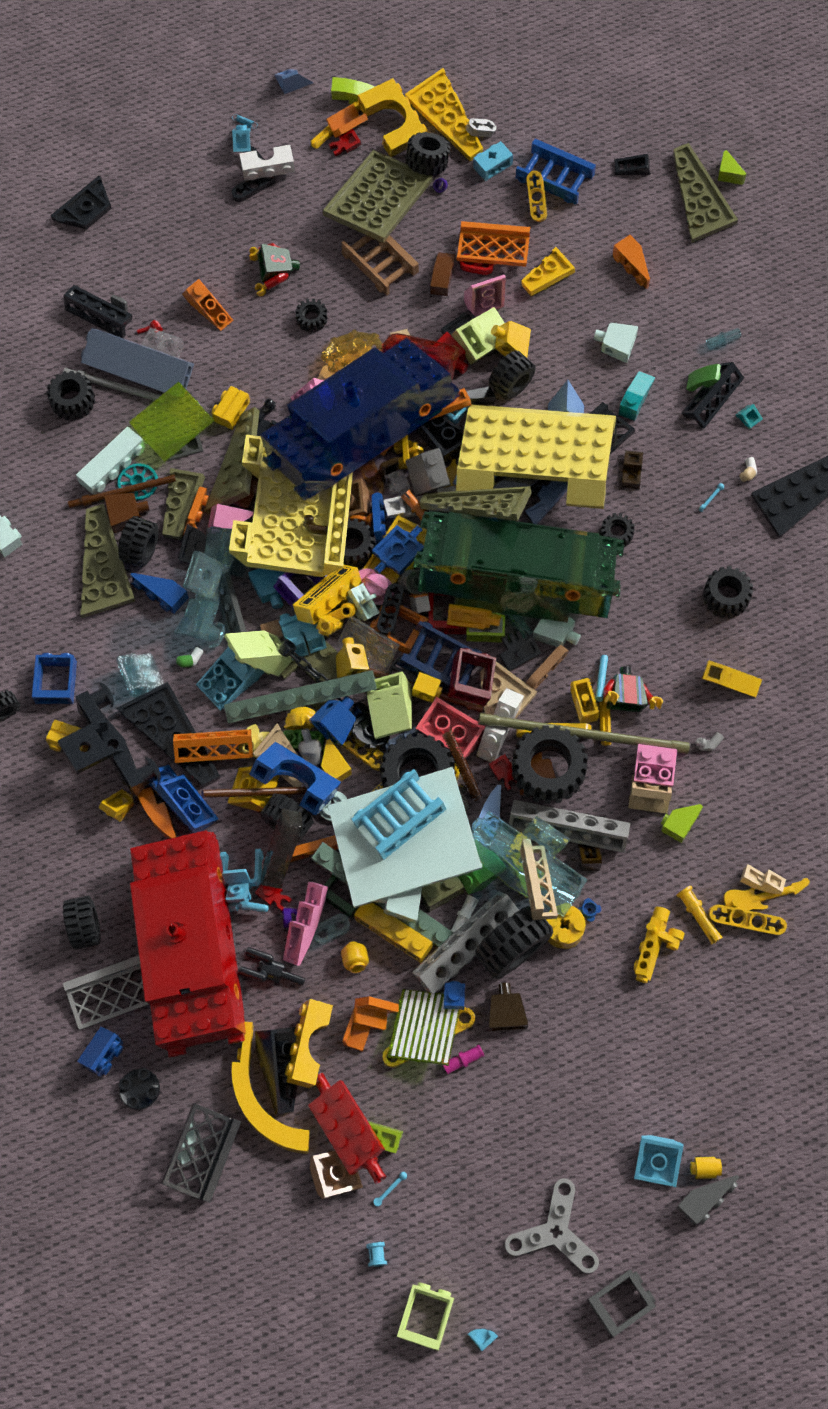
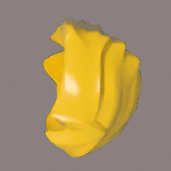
(299, 718)

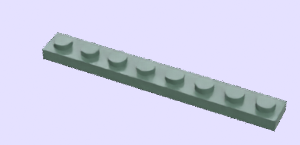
(300, 696)
(425, 925)

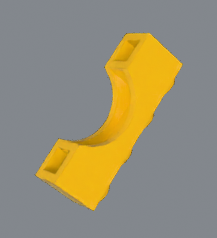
(303, 1068)

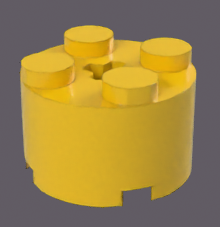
(567, 938)

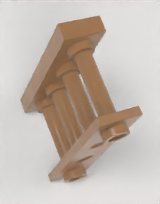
(397, 253)

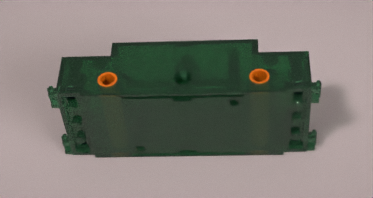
(518, 566)

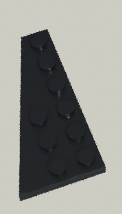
(159, 718)

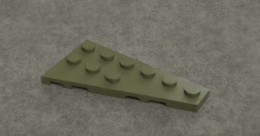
(703, 202)
(493, 503)
(103, 572)

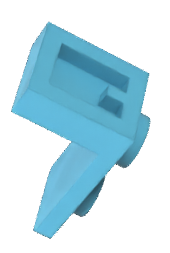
(241, 138)

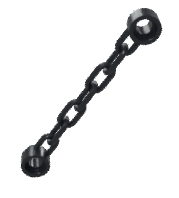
(288, 648)

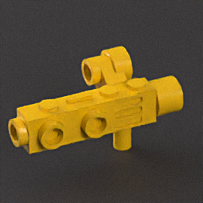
(334, 621)
(651, 945)

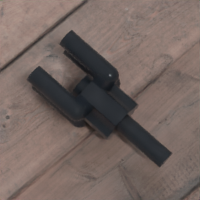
(268, 969)

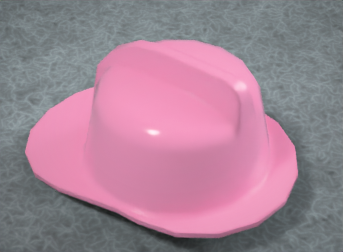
(375, 584)

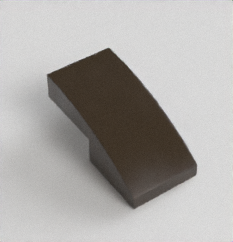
(632, 469)

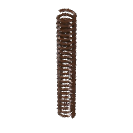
(461, 766)

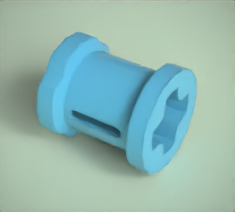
(376, 1254)

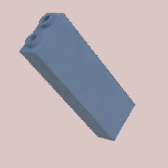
(135, 361)

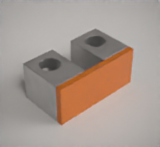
(419, 602)

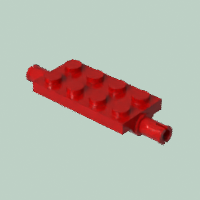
(347, 1128)

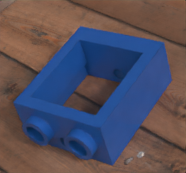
(54, 696)

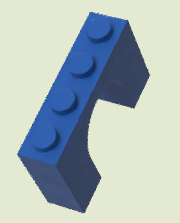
(281, 761)

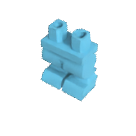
(296, 630)

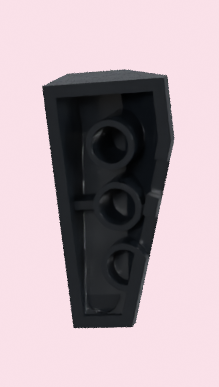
(274, 1055)

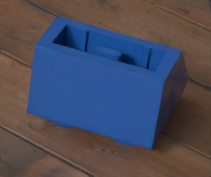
(101, 1051)

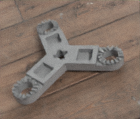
(567, 1243)

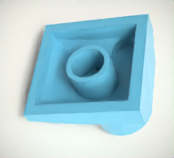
(658, 1160)

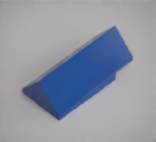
(183, 800)

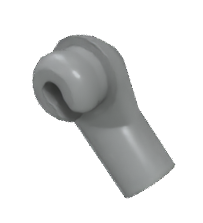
(709, 745)

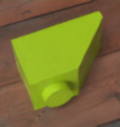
(680, 821)

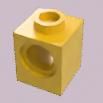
(426, 687)

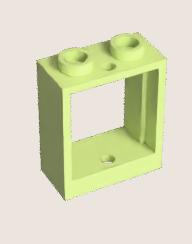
(441, 1295)

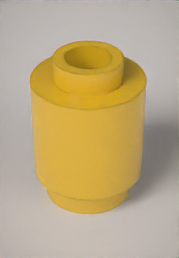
(706, 1167)

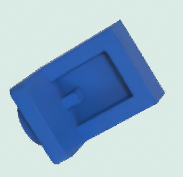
(454, 995)

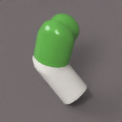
(189, 660)

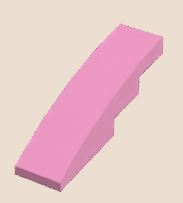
(307, 919)

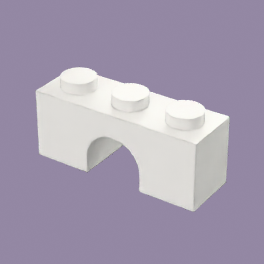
(279, 164)

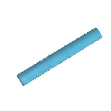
(601, 678)

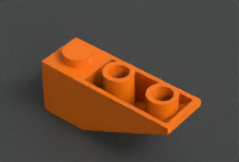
(631, 256)
(207, 305)

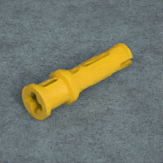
(695, 907)

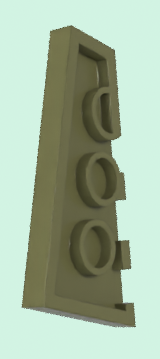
(180, 501)

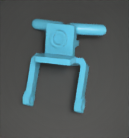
(240, 883)

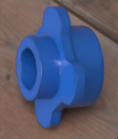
(588, 903)

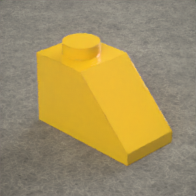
(334, 763)

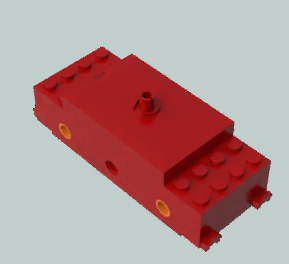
(186, 942)

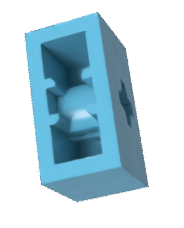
(492, 161)

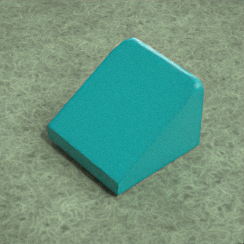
(749, 416)

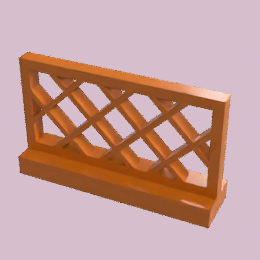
(494, 234)

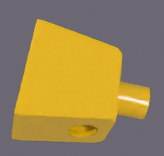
(511, 337)
(351, 659)

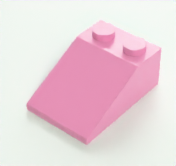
(485, 295)

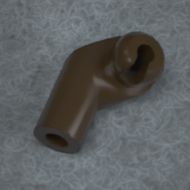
(312, 527)

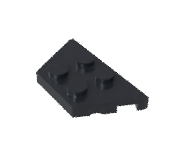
(85, 206)

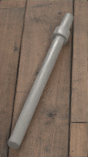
(117, 386)

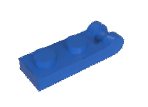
(378, 516)

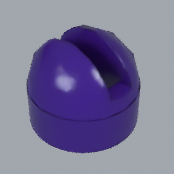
(437, 183)

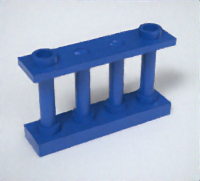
(557, 156)

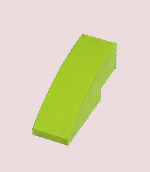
(348, 89)

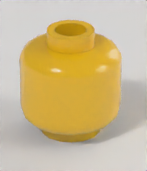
(354, 957)

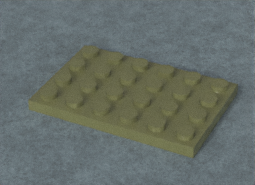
(377, 196)

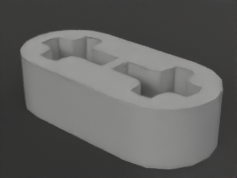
(480, 127)

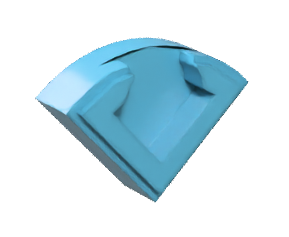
(482, 1337)

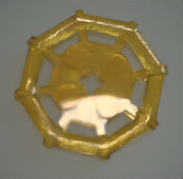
(345, 351)

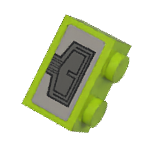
(490, 634)

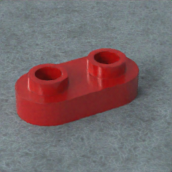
(477, 267)

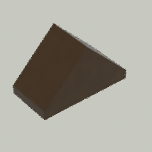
(589, 858)

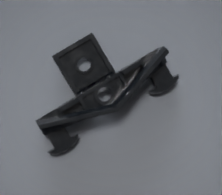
(98, 736)

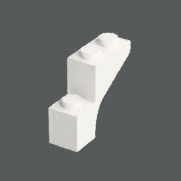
(494, 737)

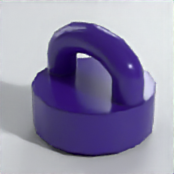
(286, 916)

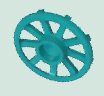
(138, 478)

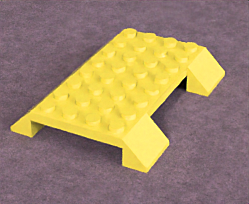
(537, 447)
(277, 533)

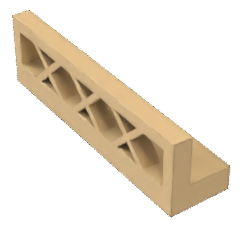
(533, 882)

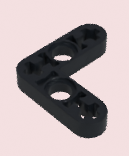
(262, 183)

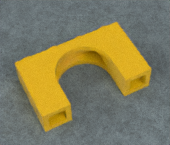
(390, 96)

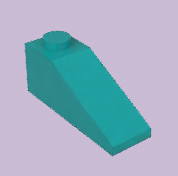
(635, 396)

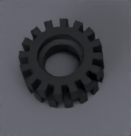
(307, 307)
(618, 521)
(8, 705)

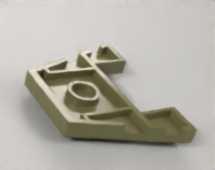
(322, 661)

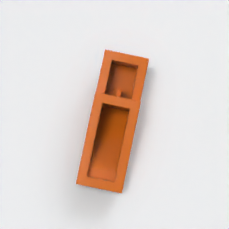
(157, 813)

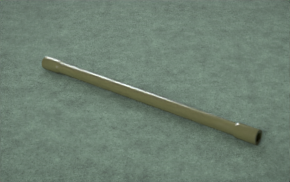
(494, 720)

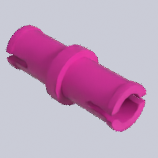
(464, 1059)

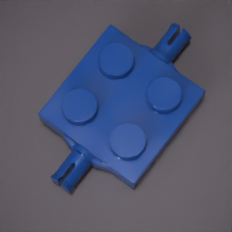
(397, 549)

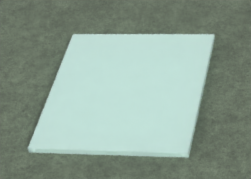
(431, 856)

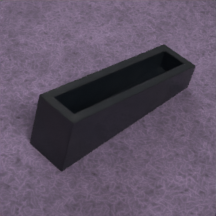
(482, 396)

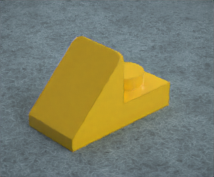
(117, 805)

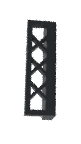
(97, 309)
(704, 396)

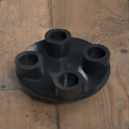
(139, 1089)

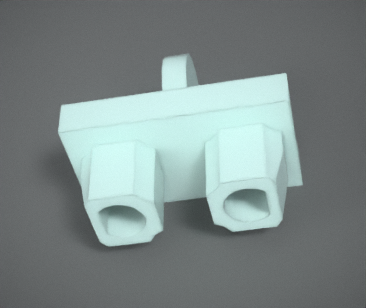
(363, 602)

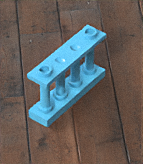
(405, 832)

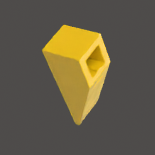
(731, 678)

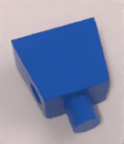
(334, 720)

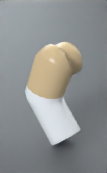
(751, 470)

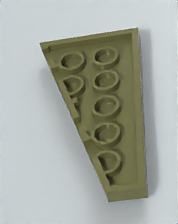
(233, 478)

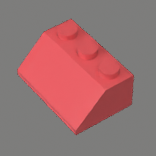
(442, 717)

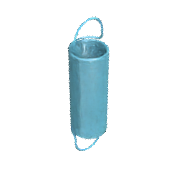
(243, 120)

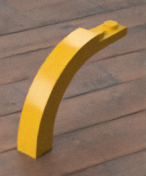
(277, 1133)

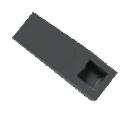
(701, 1200)

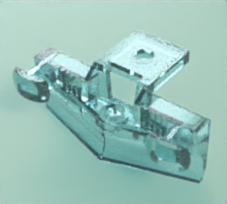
(205, 579)
(499, 851)

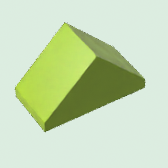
(730, 170)

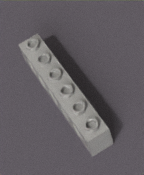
(577, 826)
(441, 957)

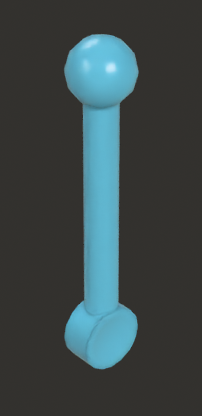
(719, 487)
(378, 1201)

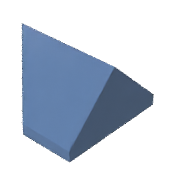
(290, 80)
(566, 400)

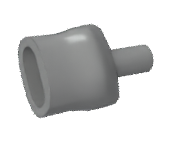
(310, 748)

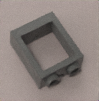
(603, 1315)

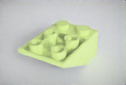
(476, 335)
(258, 650)
(391, 705)

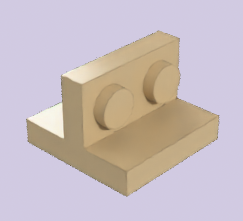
(649, 797)

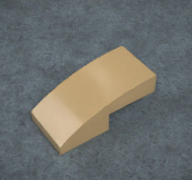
(767, 882)

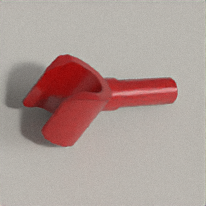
(154, 324)

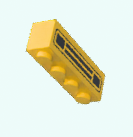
(326, 594)
(394, 931)

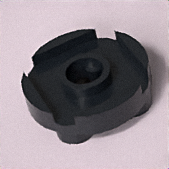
(363, 738)

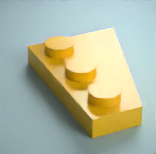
(549, 272)

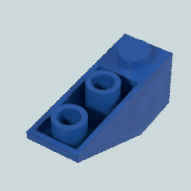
(165, 591)

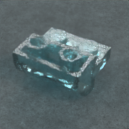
(139, 673)

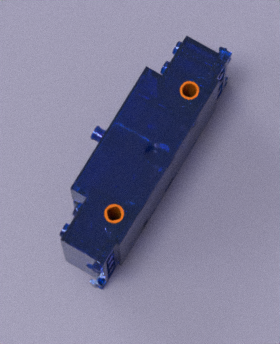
(356, 416)

